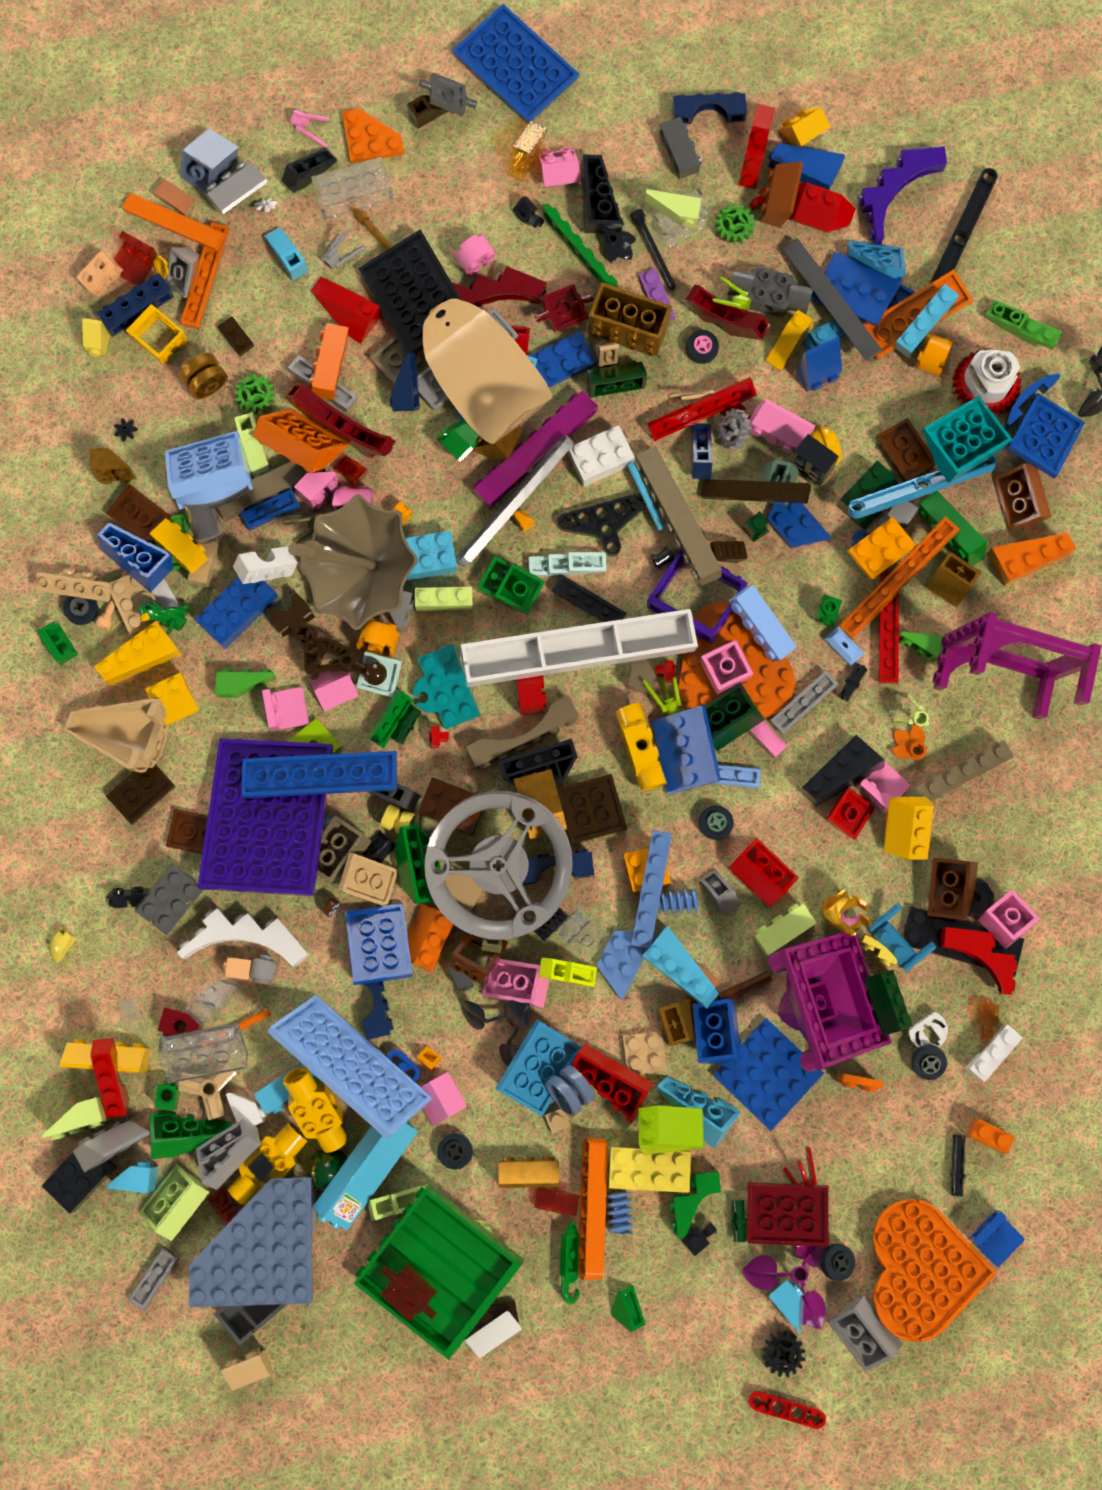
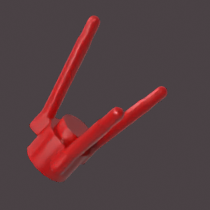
(803, 1173)

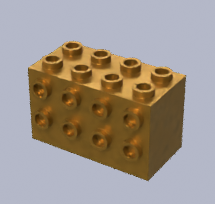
(629, 319)

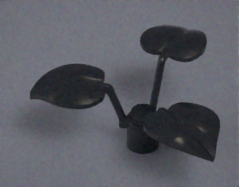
(1093, 402)
(518, 1016)

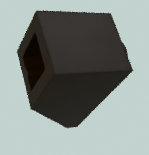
(423, 112)

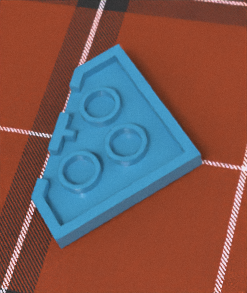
(883, 258)

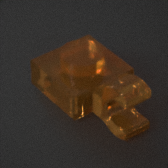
(988, 1016)

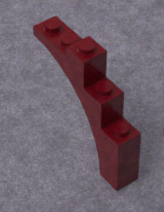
(509, 286)
(316, 409)

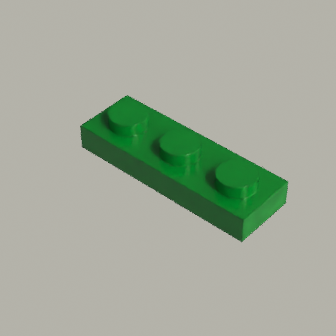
(390, 718)

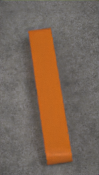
(592, 1209)

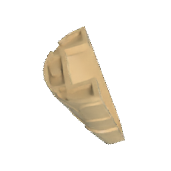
(123, 732)

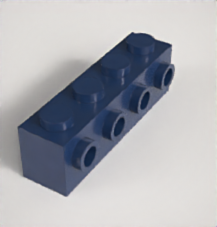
(131, 305)

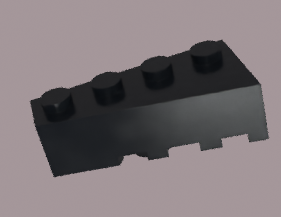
(599, 204)
(847, 767)

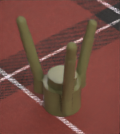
(309, 517)

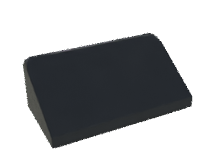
(379, 848)

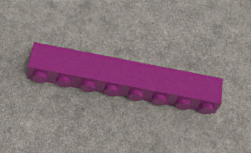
(529, 454)

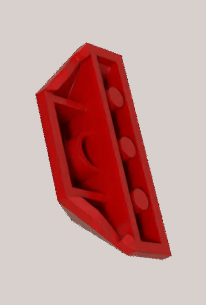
(821, 208)

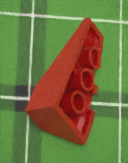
(347, 308)

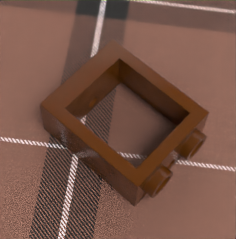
(468, 967)

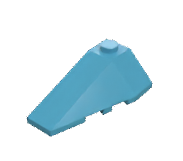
(717, 1116)

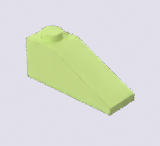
(679, 208)

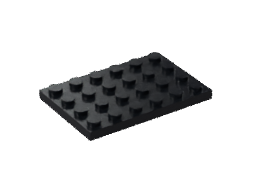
(408, 286)

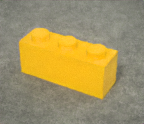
(180, 545)

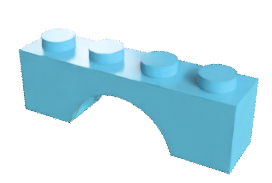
(926, 320)

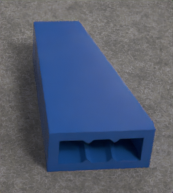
(818, 166)

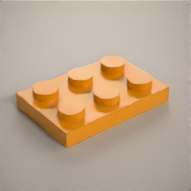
(881, 548)

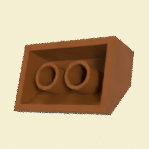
(780, 193)
(1022, 496)

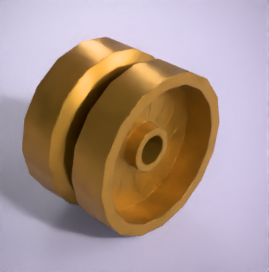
(203, 376)

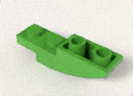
(1022, 326)

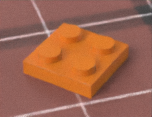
(866, 1083)

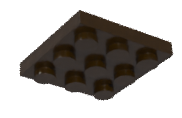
(591, 809)

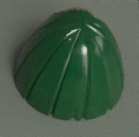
(325, 1168)

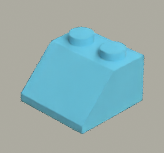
(137, 1178)
(789, 1302)

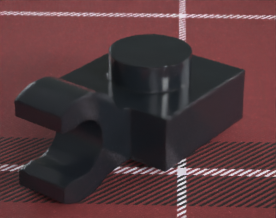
(526, 212)
(697, 1239)

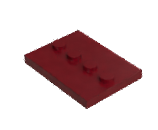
(788, 1214)

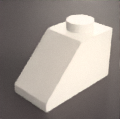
(246, 1109)

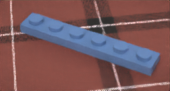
(651, 888)

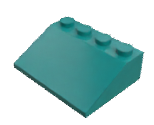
(965, 438)

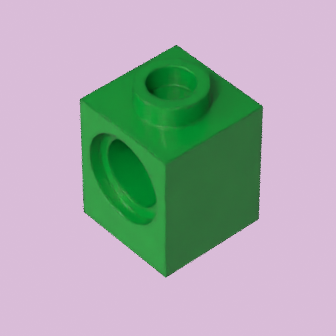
(160, 1102)

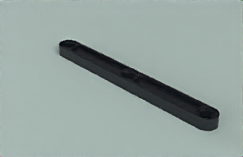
(966, 224)

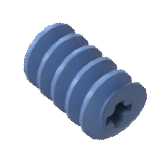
(678, 901)
(619, 1212)

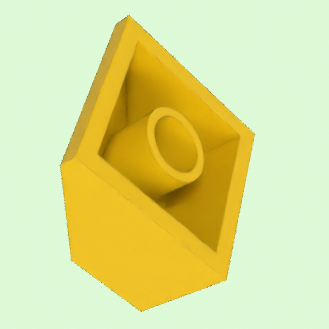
(175, 696)

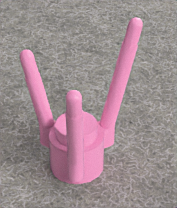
(302, 119)

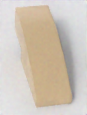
(203, 574)

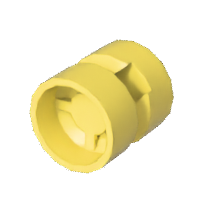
(395, 818)

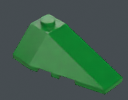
(458, 439)
(179, 1135)

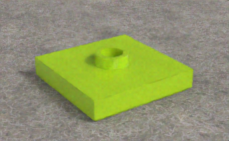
(316, 733)

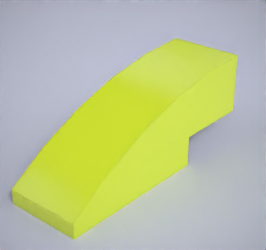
(567, 972)

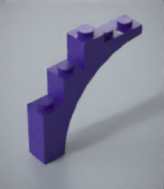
(910, 166)

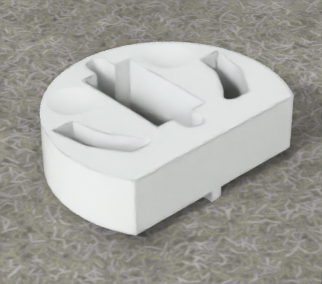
(940, 1032)

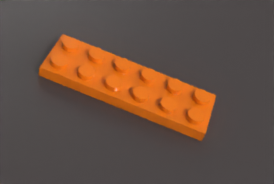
(901, 315)

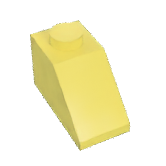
(95, 337)

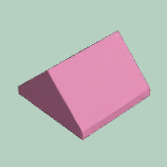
(333, 689)
(445, 1099)

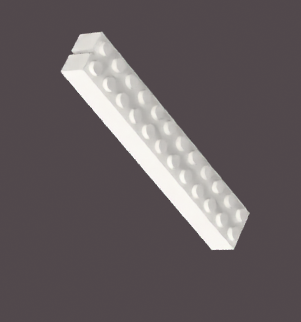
(578, 647)

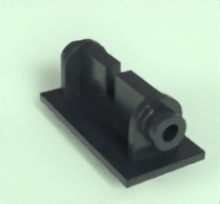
(120, 896)

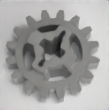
(734, 429)

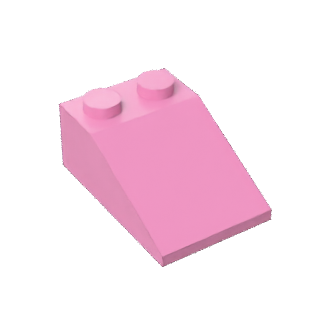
(516, 982)

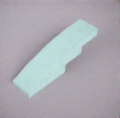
(567, 564)

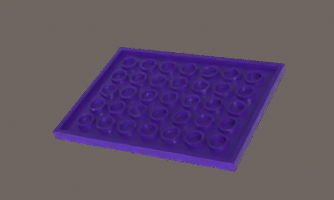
(263, 840)

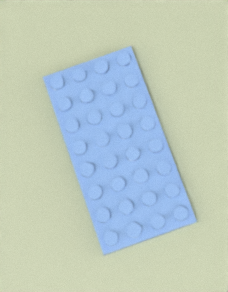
(350, 1066)

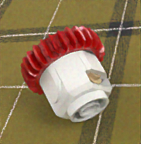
(988, 375)

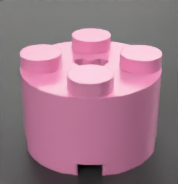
(474, 254)

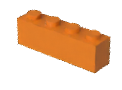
(329, 362)

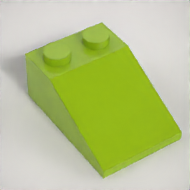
(670, 1129)

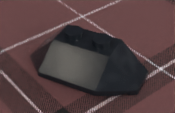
(557, 757)

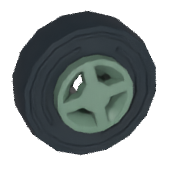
(722, 820)

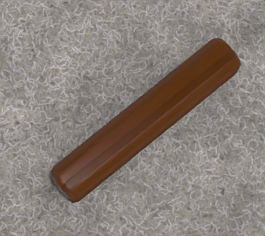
(746, 986)

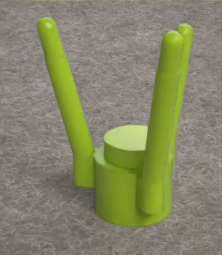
(741, 301)
(671, 705)

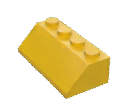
(128, 1058)

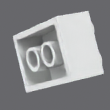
(601, 456)

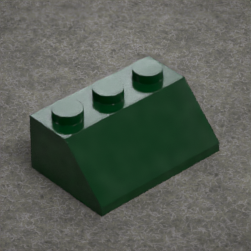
(616, 378)
(873, 480)
(732, 716)
(888, 1002)

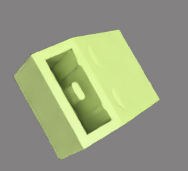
(80, 1116)

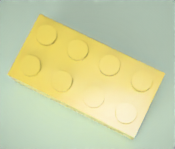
(654, 1172)

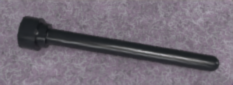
(638, 218)

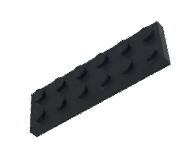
(924, 929)

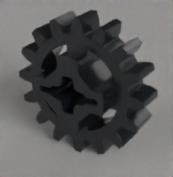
(775, 1359)

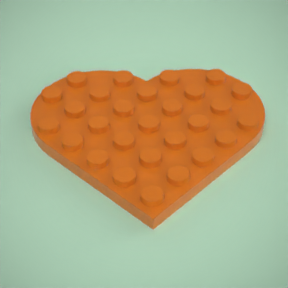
(770, 683)
(926, 1271)

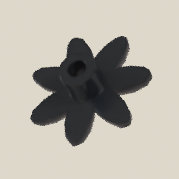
(128, 429)

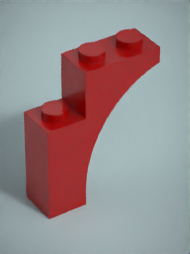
(756, 146)
(979, 946)

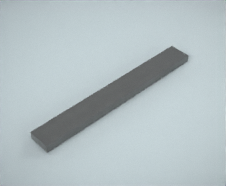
(832, 300)

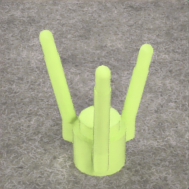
(917, 717)

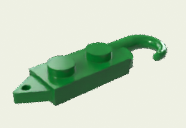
(569, 1261)

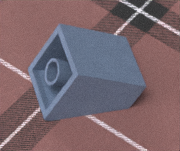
(207, 159)

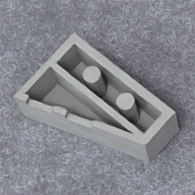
(226, 1152)

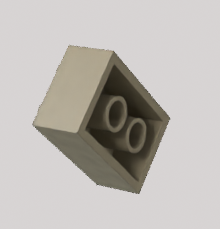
(336, 844)

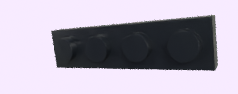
(587, 600)

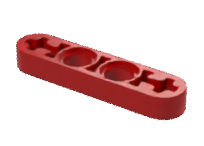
(785, 1413)

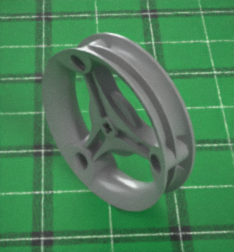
(488, 876)

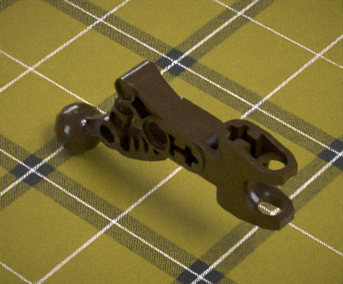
(296, 620)

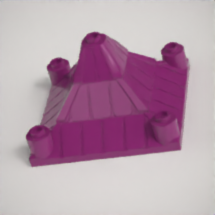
(828, 1000)

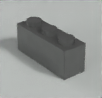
(680, 147)

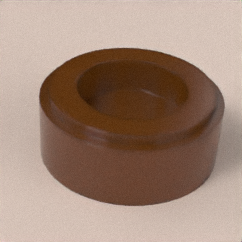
(331, 906)

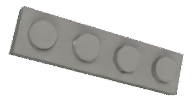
(303, 371)
(804, 702)

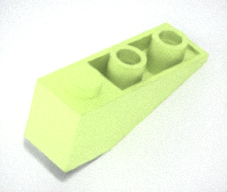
(253, 449)

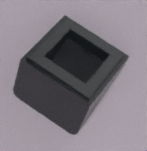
(261, 1167)

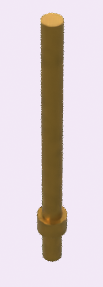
(363, 218)

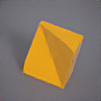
(523, 520)

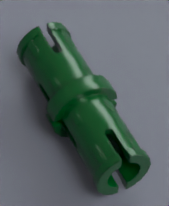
(406, 725)
(738, 1221)

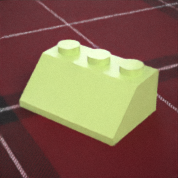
(173, 1202)

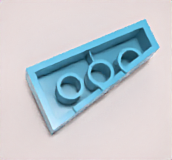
(678, 966)
(275, 1094)

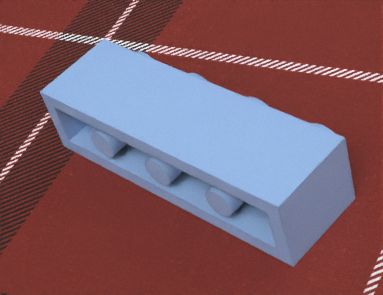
(762, 623)

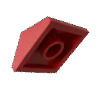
(850, 813)

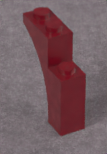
(733, 320)

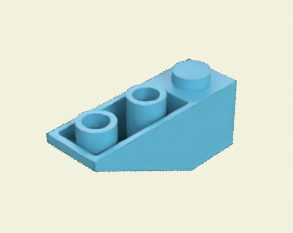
(287, 253)

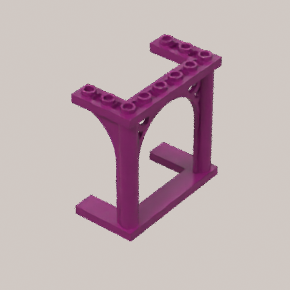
(980, 644)

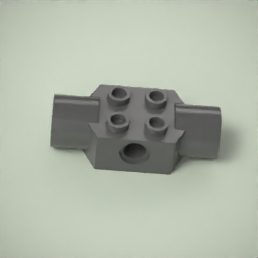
(771, 291)

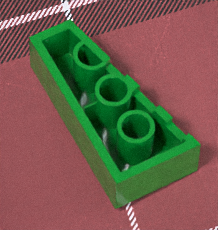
(967, 542)

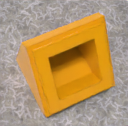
(428, 1058)

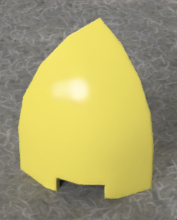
(60, 944)

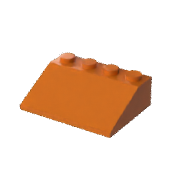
(299, 439)

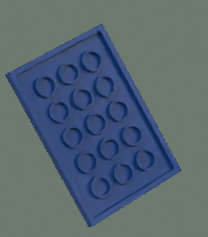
(515, 63)

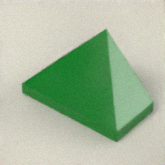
(627, 1309)

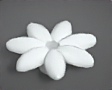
(265, 205)

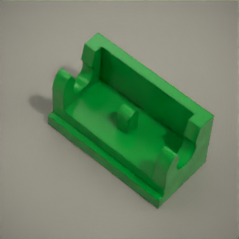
(57, 643)

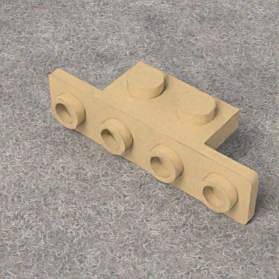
(74, 584)

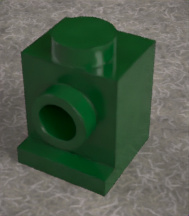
(756, 526)

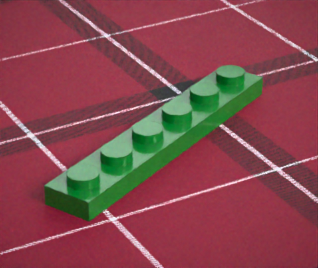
(576, 244)

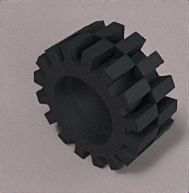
(552, 924)

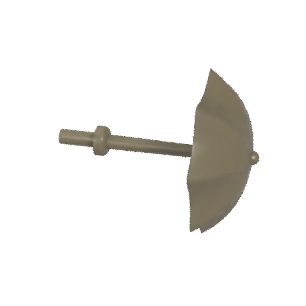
(356, 561)

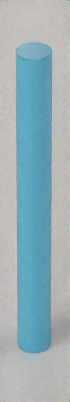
(646, 496)

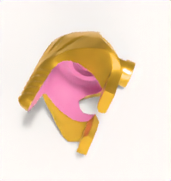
(834, 910)

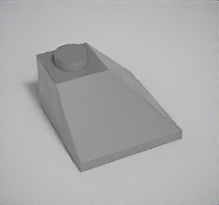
(182, 269)

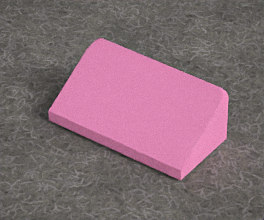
(768, 739)

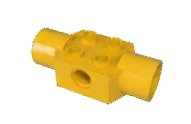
(634, 733)
(315, 1109)
(279, 1150)

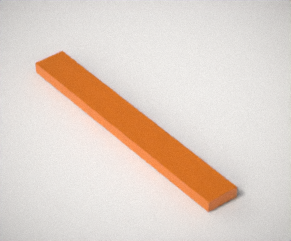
(899, 577)

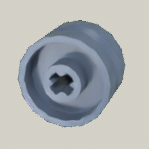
(570, 1090)

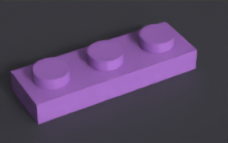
(654, 288)

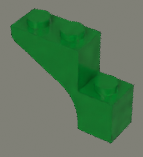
(685, 1205)

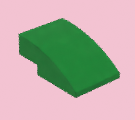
(510, 585)

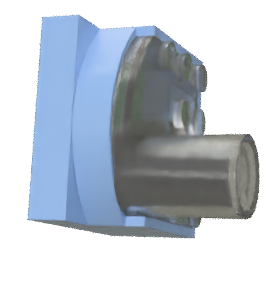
(206, 478)

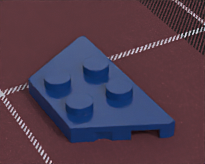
(796, 525)

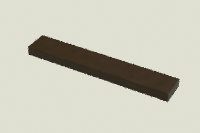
(756, 491)

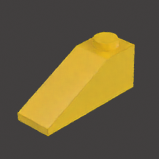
(790, 340)

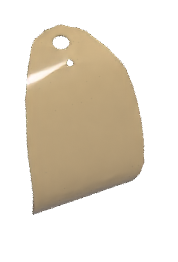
(482, 369)

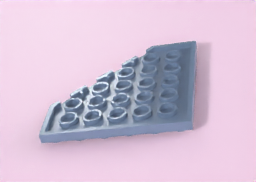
(261, 1252)

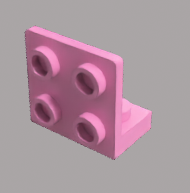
(285, 708)
(882, 785)

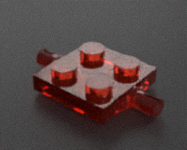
(408, 1292)

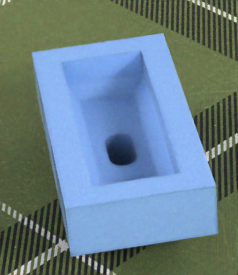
(849, 654)

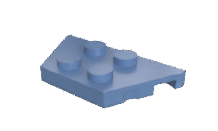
(621, 961)

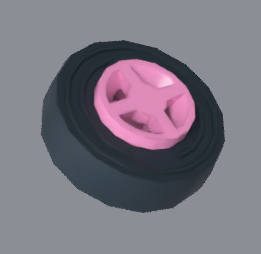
(704, 340)

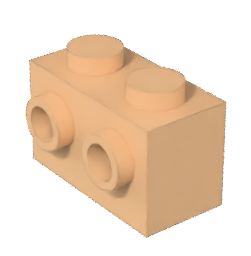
(99, 273)

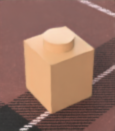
(237, 968)

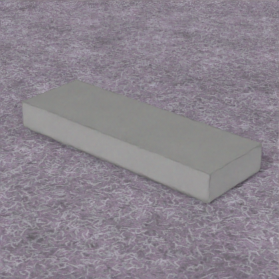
(153, 1278)

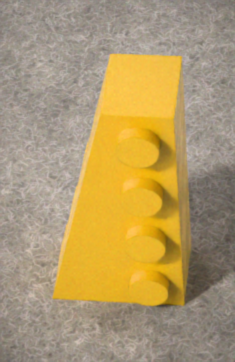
(138, 654)

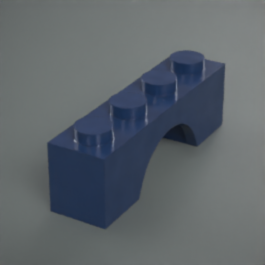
(731, 106)
(581, 865)
(377, 1023)

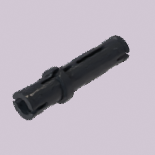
(958, 1160)

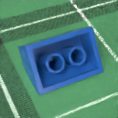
(717, 1032)

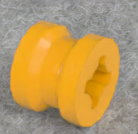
(406, 513)

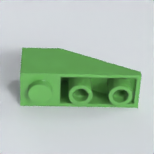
(925, 644)
(235, 684)

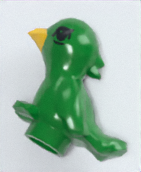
(169, 617)

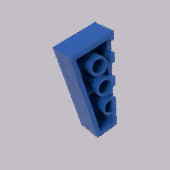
(135, 556)

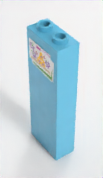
(361, 1176)

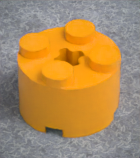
(934, 355)
(378, 637)

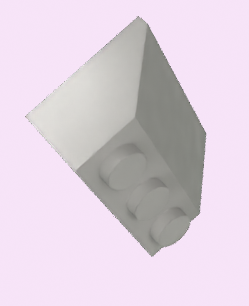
(234, 187)
(108, 1144)
(864, 1334)

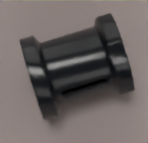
(662, 557)

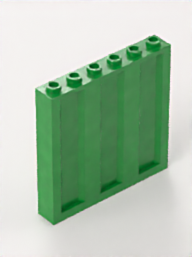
(453, 1256)

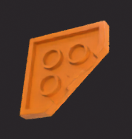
(369, 137)

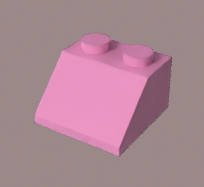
(345, 494)

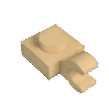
(559, 1120)

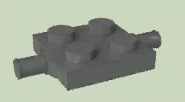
(447, 94)

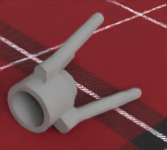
(331, 257)

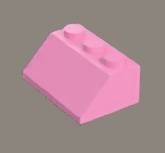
(779, 426)

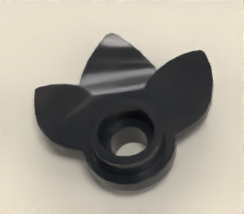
(620, 247)

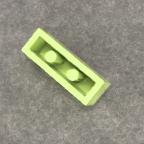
(444, 599)
(784, 929)

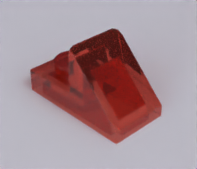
(351, 470)

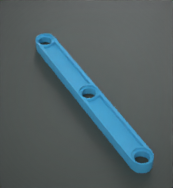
(910, 490)

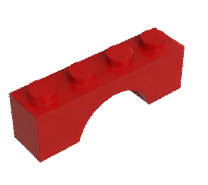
(104, 1062)

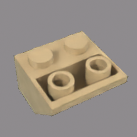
(246, 1370)

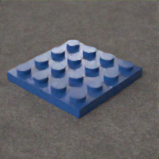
(769, 1076)

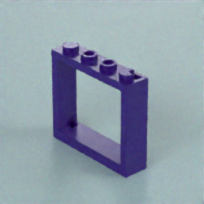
(701, 630)

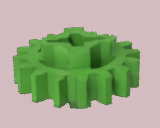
(735, 232)
(257, 401)

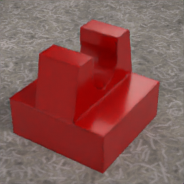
(666, 671)
(436, 737)

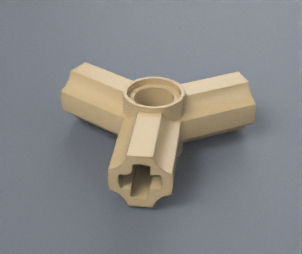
(212, 1102)

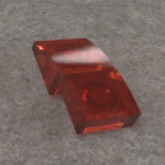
(557, 1202)
(224, 1205)

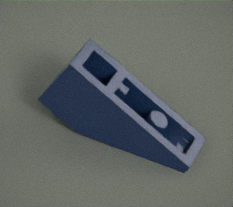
(405, 390)
(701, 451)

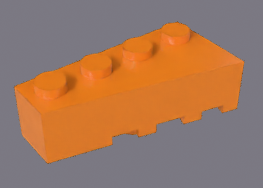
(1025, 557)

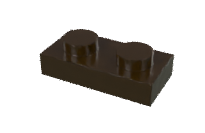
(235, 336)
(496, 1310)

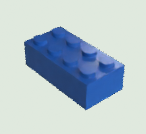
(235, 610)

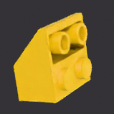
(805, 126)

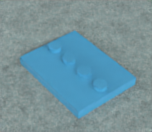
(536, 1061)

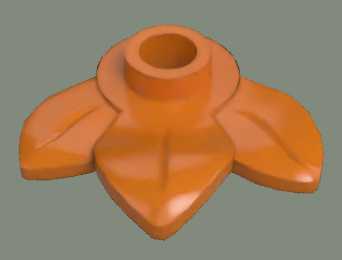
(908, 741)

